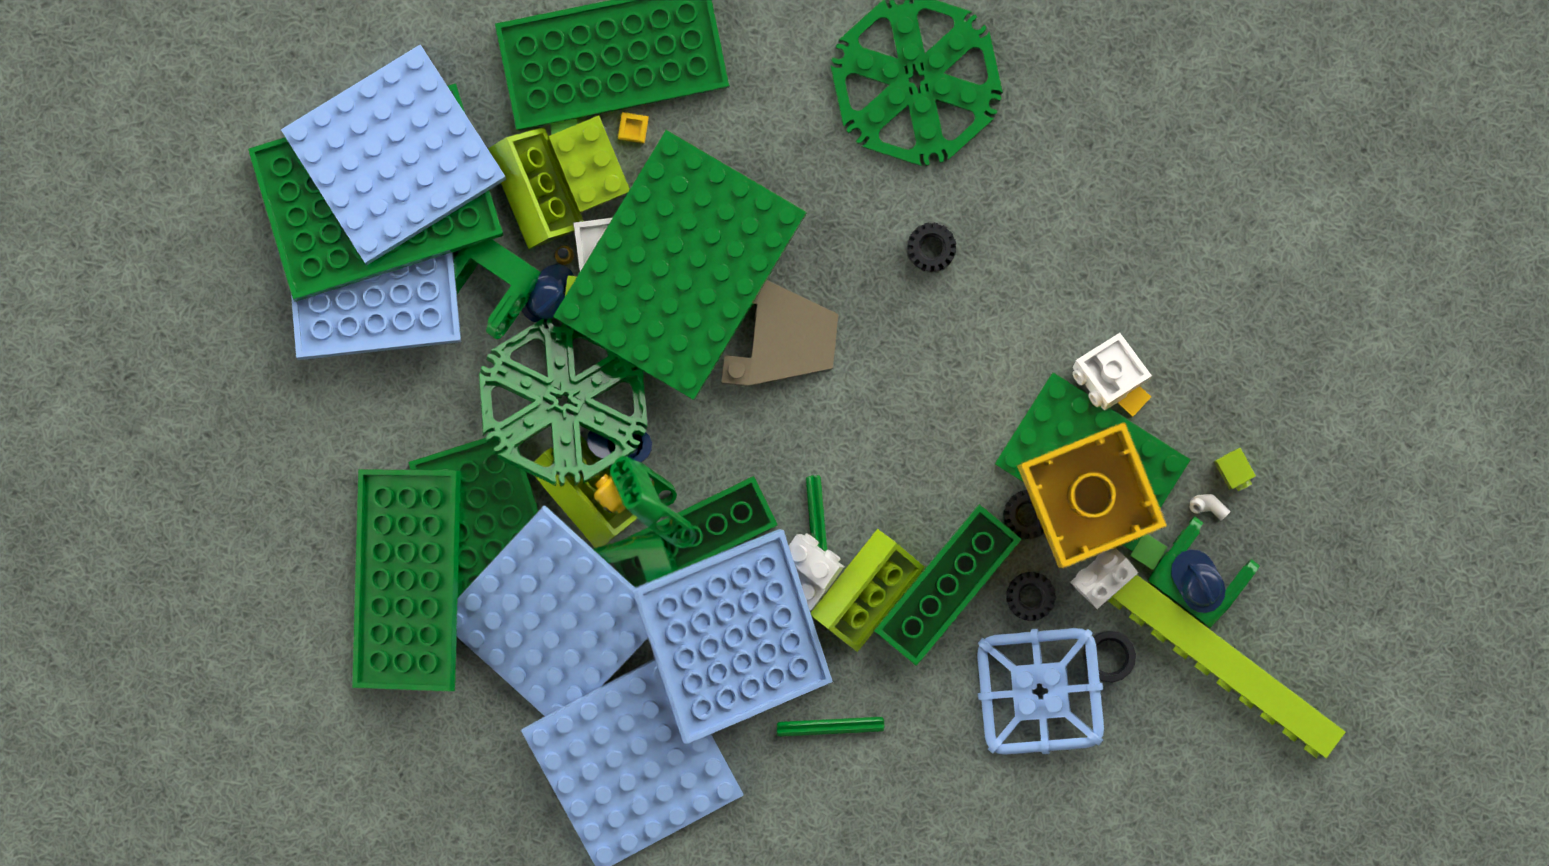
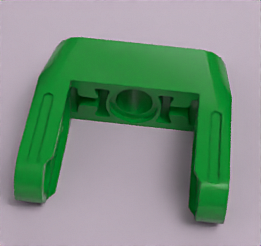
(508, 268)
(642, 499)
(651, 549)
(1163, 581)

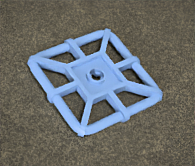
(1054, 703)

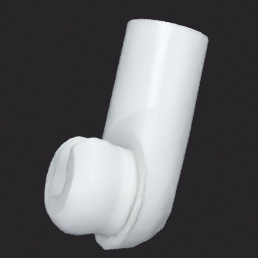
(1207, 503)

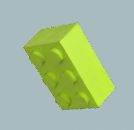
(589, 164)

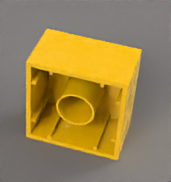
(1091, 495)

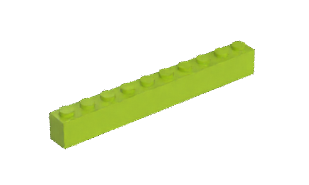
(1229, 666)

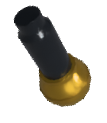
(564, 255)

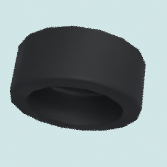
(1129, 650)

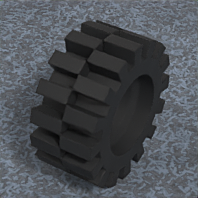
(948, 247)
(1011, 517)
(1047, 596)

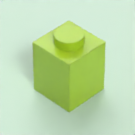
(1235, 470)

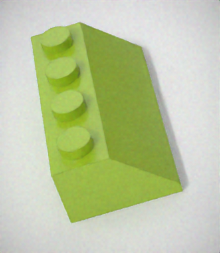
(536, 187)
(581, 506)
(867, 590)

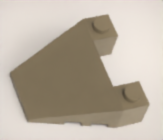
(789, 339)

